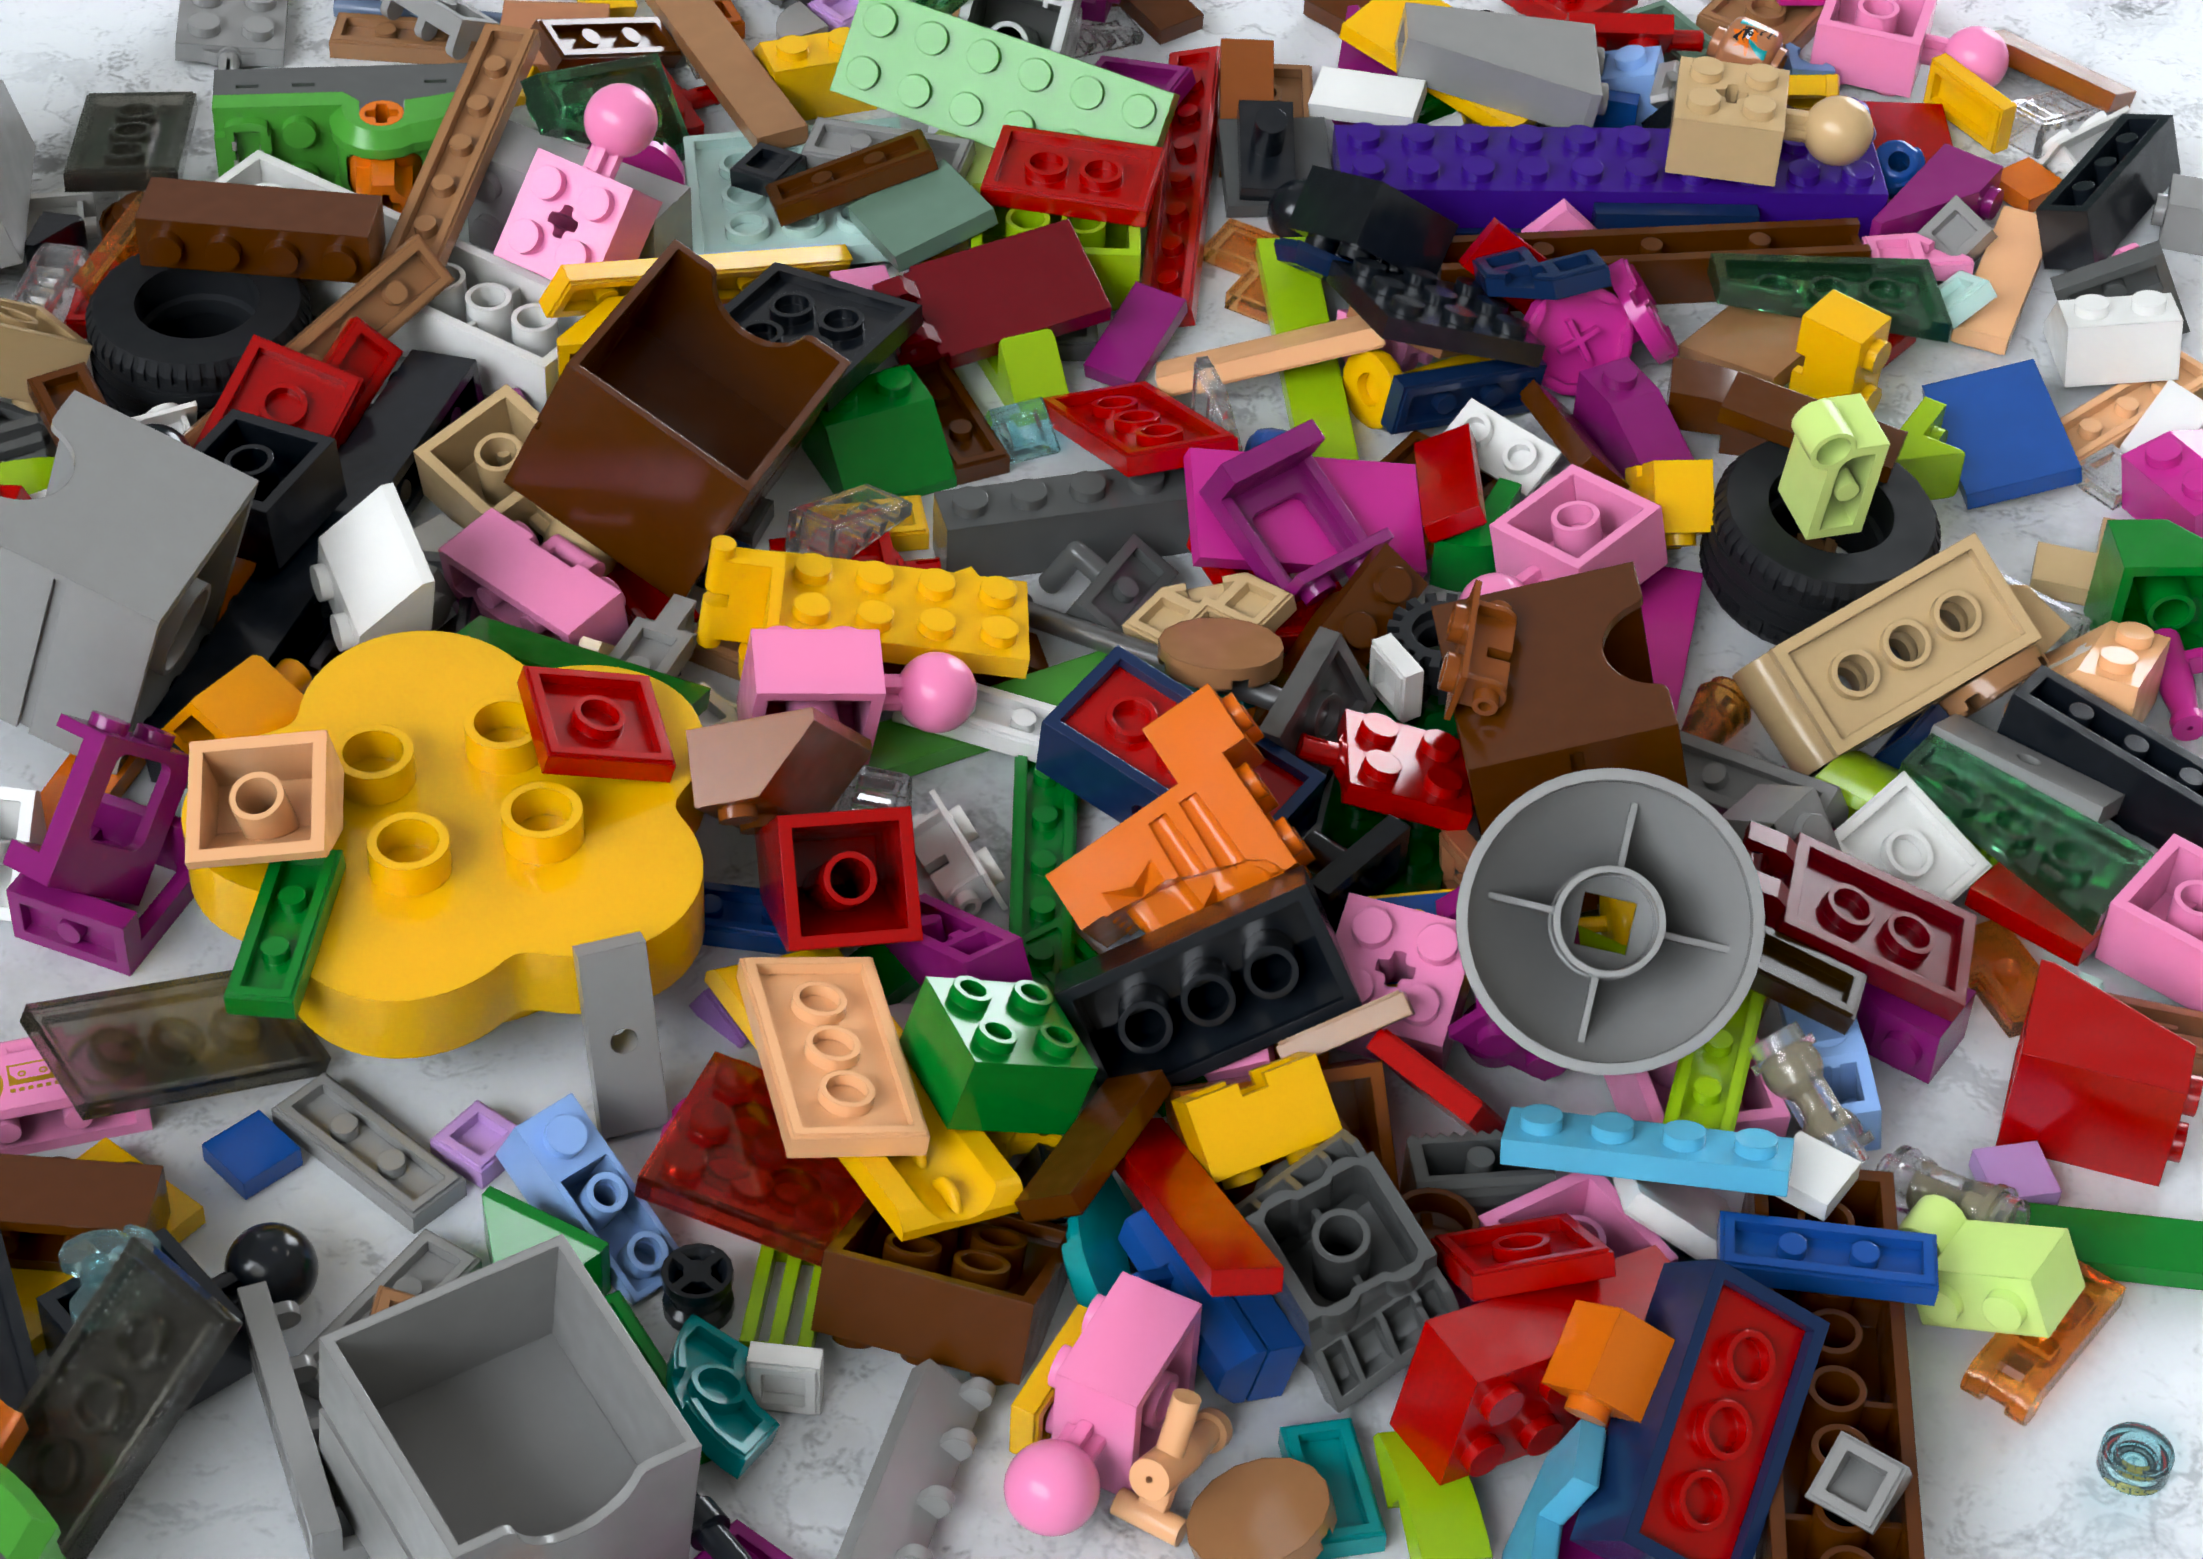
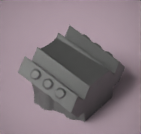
(1353, 1266)

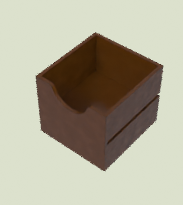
(671, 424)
(1574, 693)

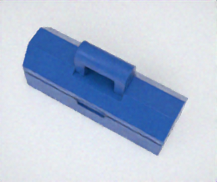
(1243, 1340)

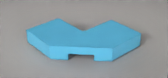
(1561, 1488)

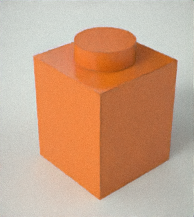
(1607, 1363)

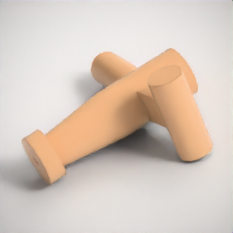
(1180, 1450)

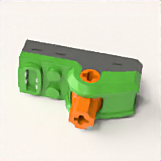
(338, 122)

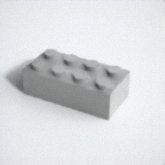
(511, 166)

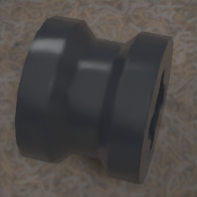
(697, 1282)

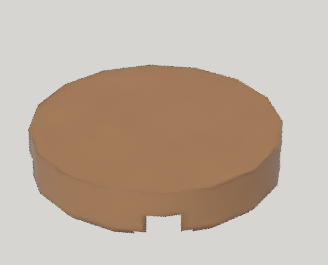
(1220, 653)
(1994, 683)
(1262, 1512)

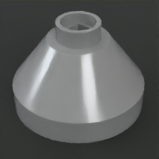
(1690, 936)

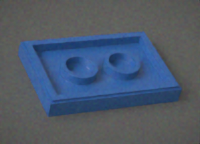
(2007, 434)

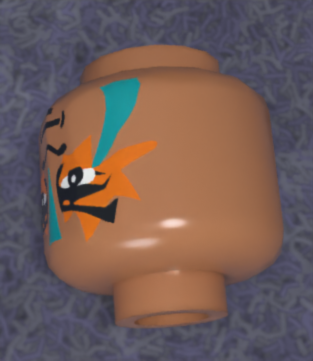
(1748, 44)

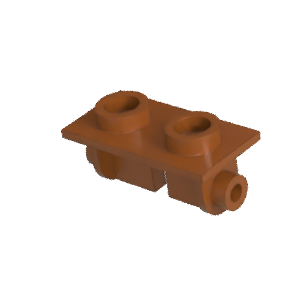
(1467, 673)

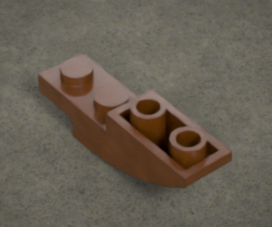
(1358, 610)

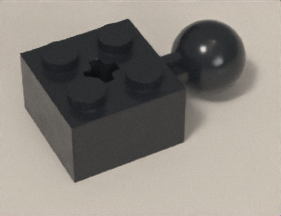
(1360, 219)
(296, 476)
(259, 1254)

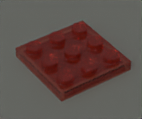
(731, 1169)

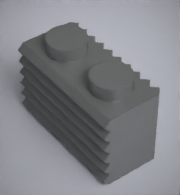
(1468, 1168)

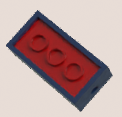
(1103, 756)
(1717, 1425)

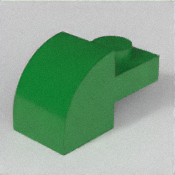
(1471, 554)

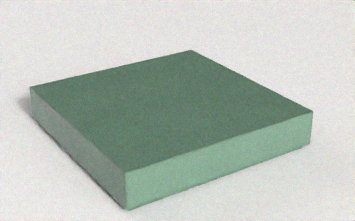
(922, 216)

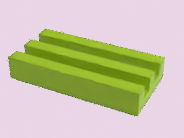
(759, 1296)

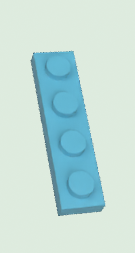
(1647, 1151)

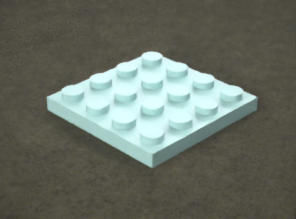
(740, 220)

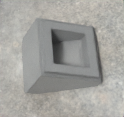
(1859, 1483)

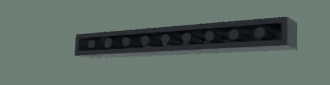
(278, 609)

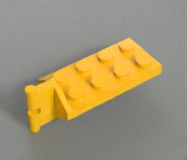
(913, 608)

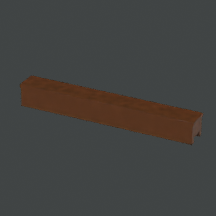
(1677, 258)

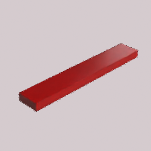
(1198, 1216)

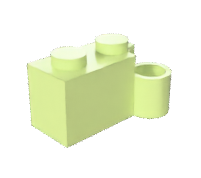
(1833, 466)
(1996, 1272)

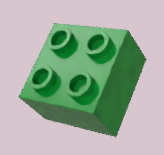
(997, 1055)

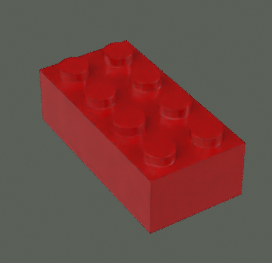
(1479, 1371)

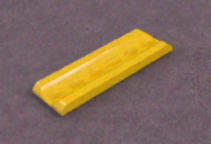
(949, 1187)

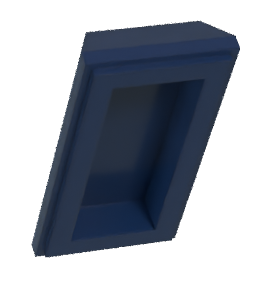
(1305, 257)

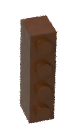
(260, 230)
(62, 1197)

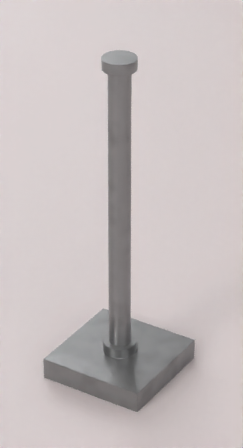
(1309, 703)

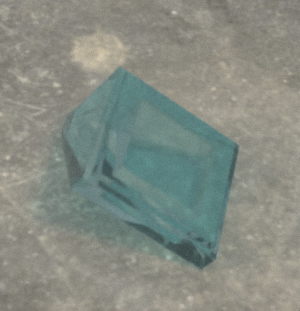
(1024, 430)

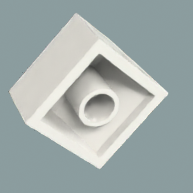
(2115, 338)
(373, 572)

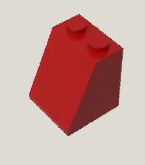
(840, 878)
(2098, 1082)

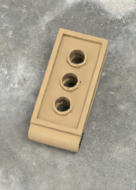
(1798, 682)

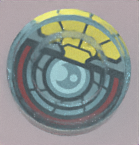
(2135, 1459)

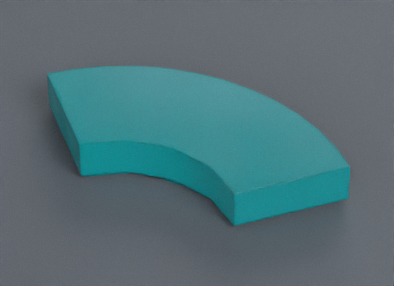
(1092, 1249)
(712, 1395)

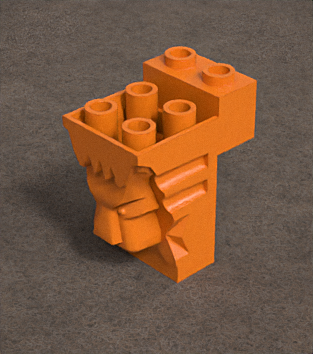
(1193, 841)

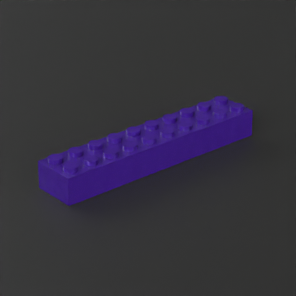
(1527, 169)

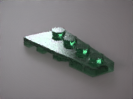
(560, 97)
(1797, 282)
(2032, 835)

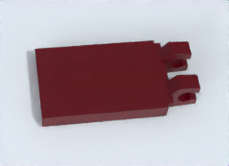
(999, 293)
(1865, 919)

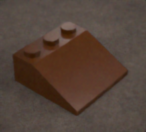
(956, 1296)

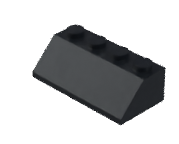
(1211, 984)

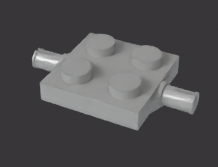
(232, 32)

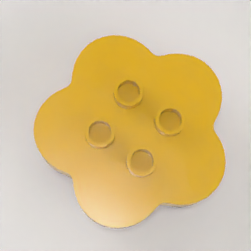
(469, 859)

